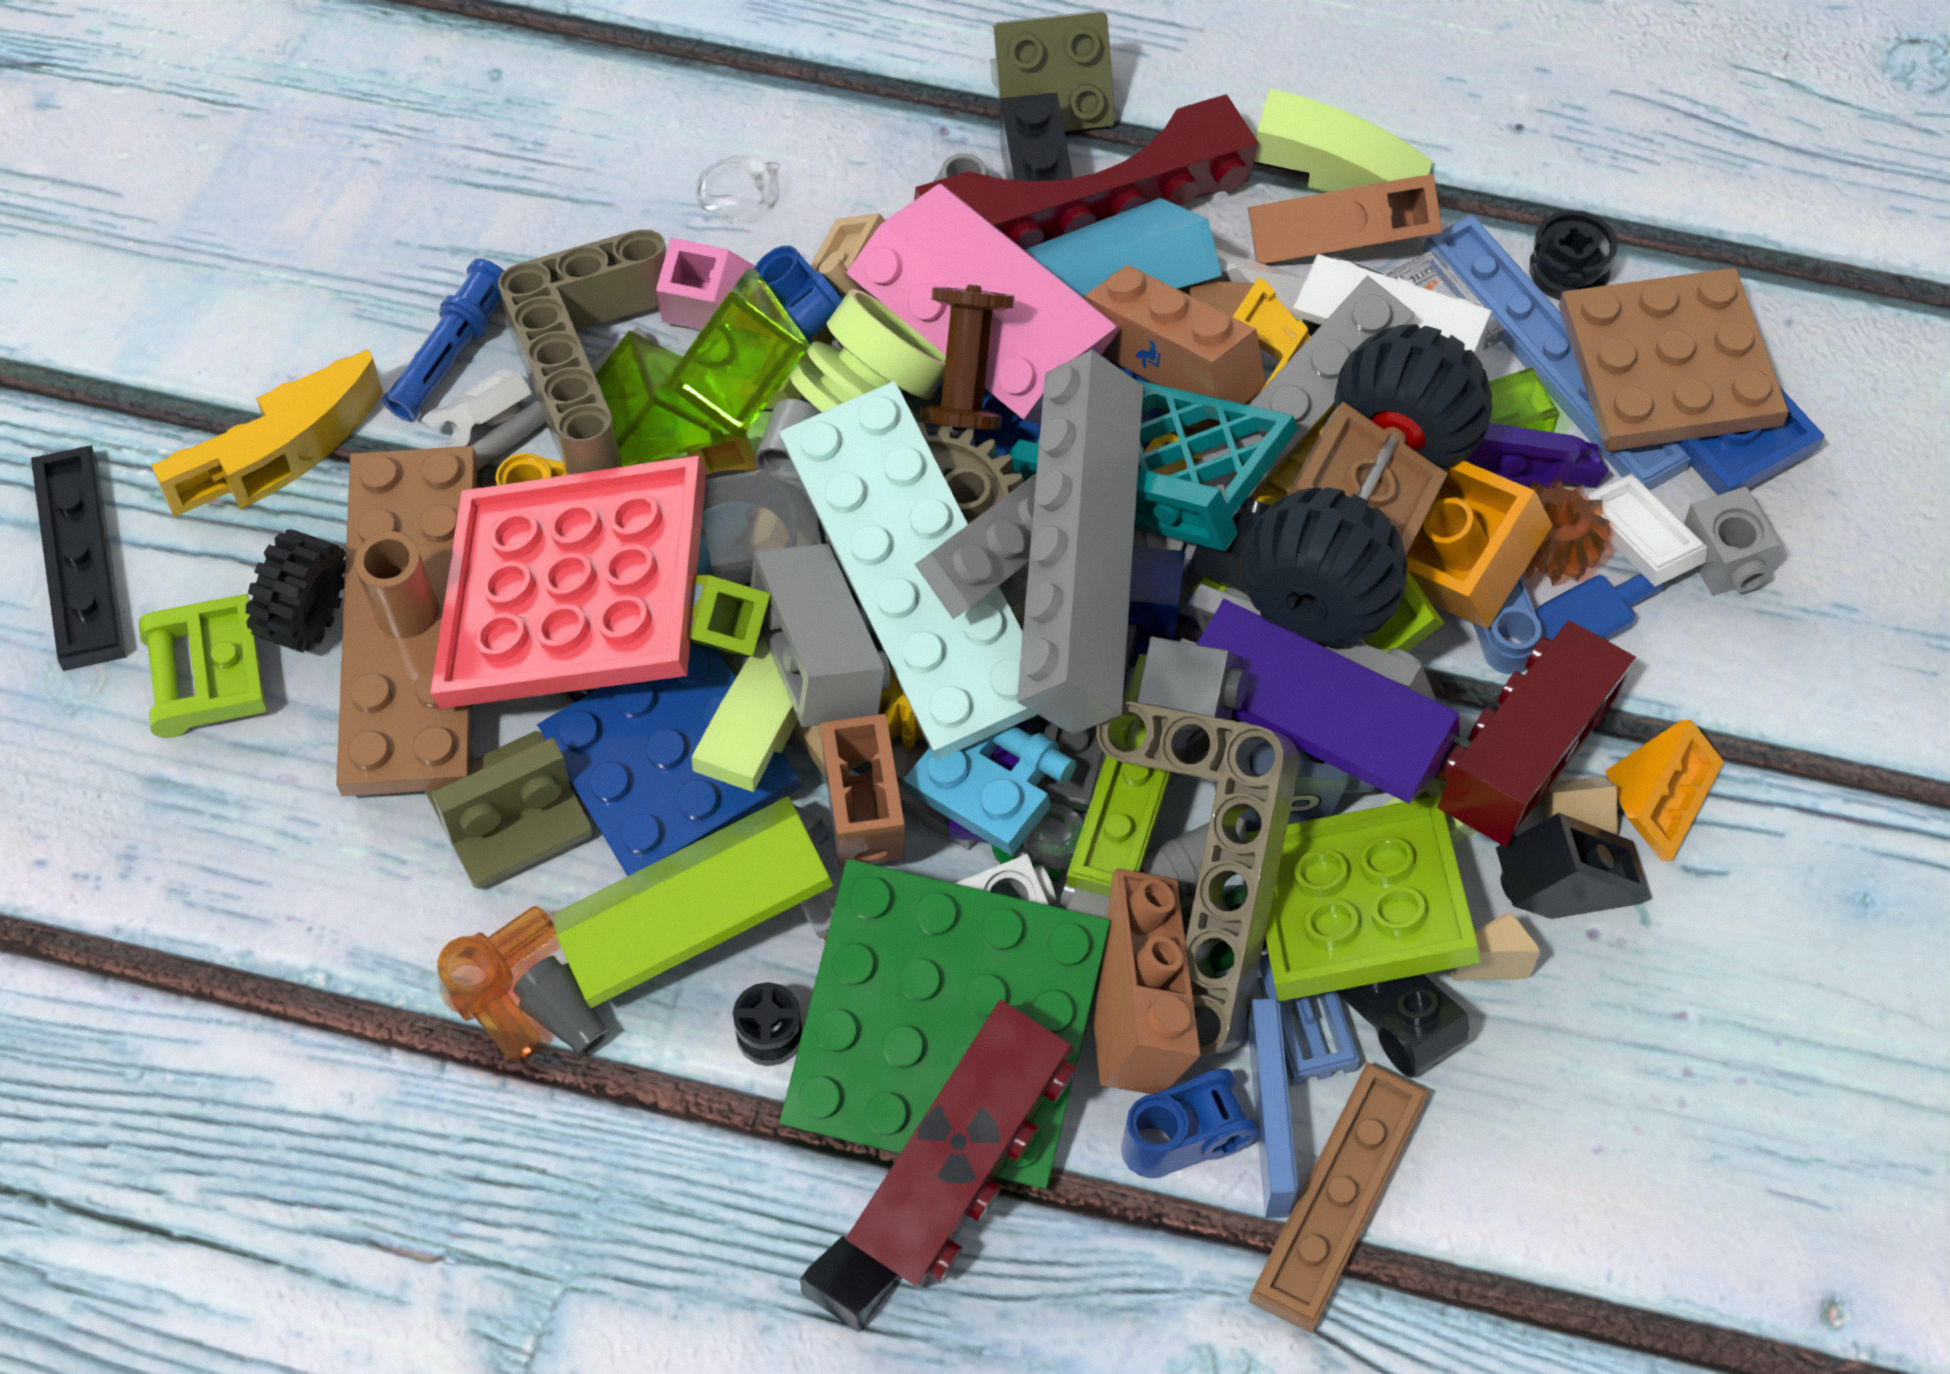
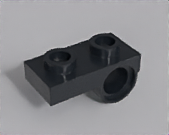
(1411, 1020)

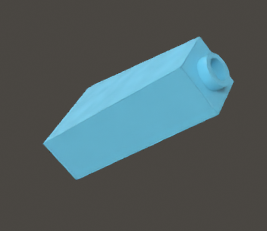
(1151, 237)

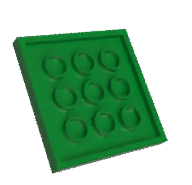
(909, 987)

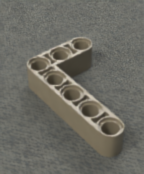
(545, 308)
(1223, 852)

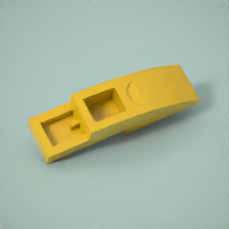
(296, 431)

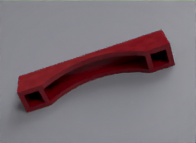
(1196, 154)

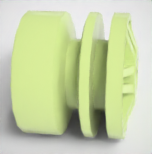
(874, 353)

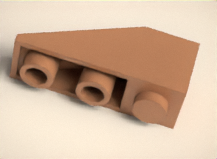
(1345, 219)
(1144, 989)

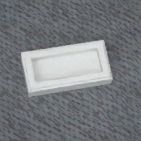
(1648, 531)

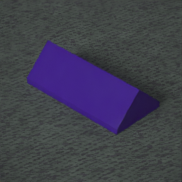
(1335, 705)

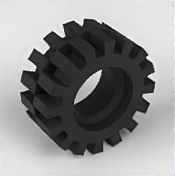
(296, 590)

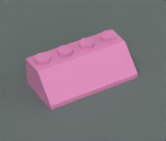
(951, 245)

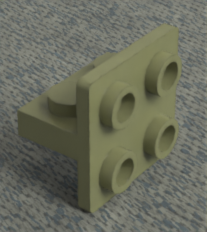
(1062, 57)
(511, 809)

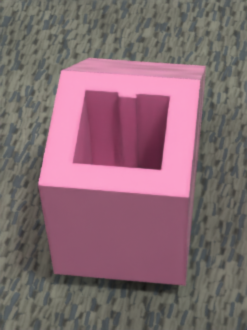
(696, 281)

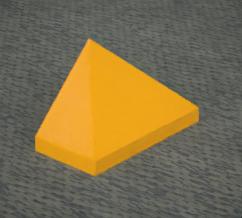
(1666, 785)

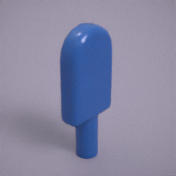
(1596, 606)

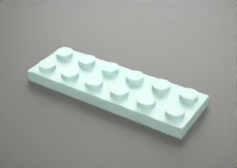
(883, 514)

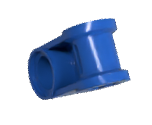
(799, 289)
(1197, 1117)

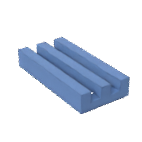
(1320, 1062)

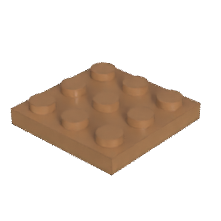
(1672, 359)

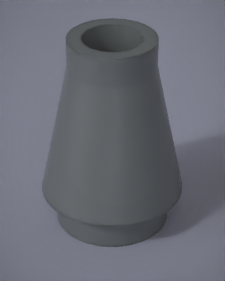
(556, 1002)

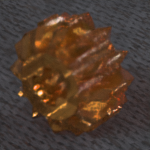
(1576, 533)

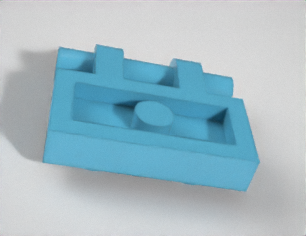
(986, 796)

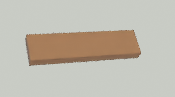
(1339, 1197)

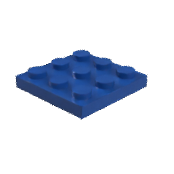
(633, 762)

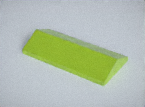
(690, 901)

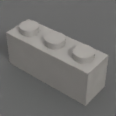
(819, 635)

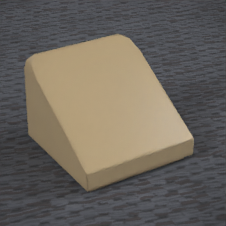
(1504, 952)

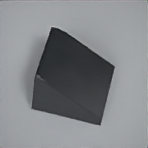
(847, 1283)

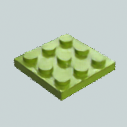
(1367, 901)

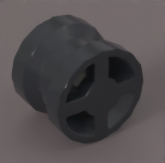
(766, 1007)

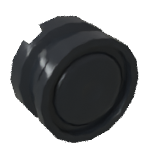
(1572, 253)

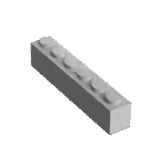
(1081, 545)

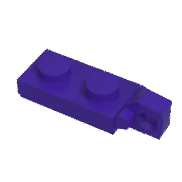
(1538, 456)

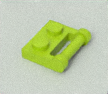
(223, 665)

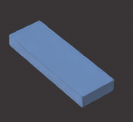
(1272, 1108)

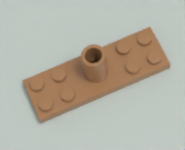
(394, 599)

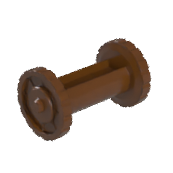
(966, 358)

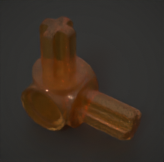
(490, 998)

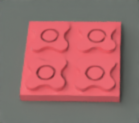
(571, 583)

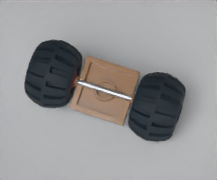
(1338, 543)

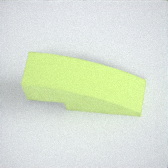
(1332, 145)

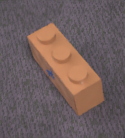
(1178, 338)

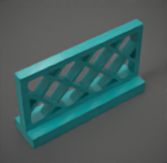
(1179, 502)

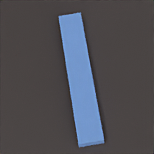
(1540, 340)

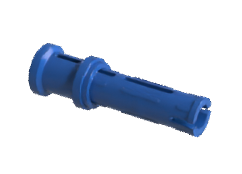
(462, 319)

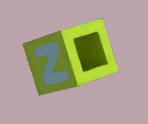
(726, 615)

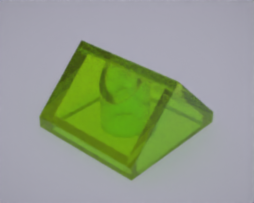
(740, 356)
(646, 413)

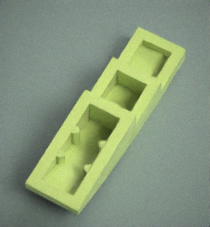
(747, 725)

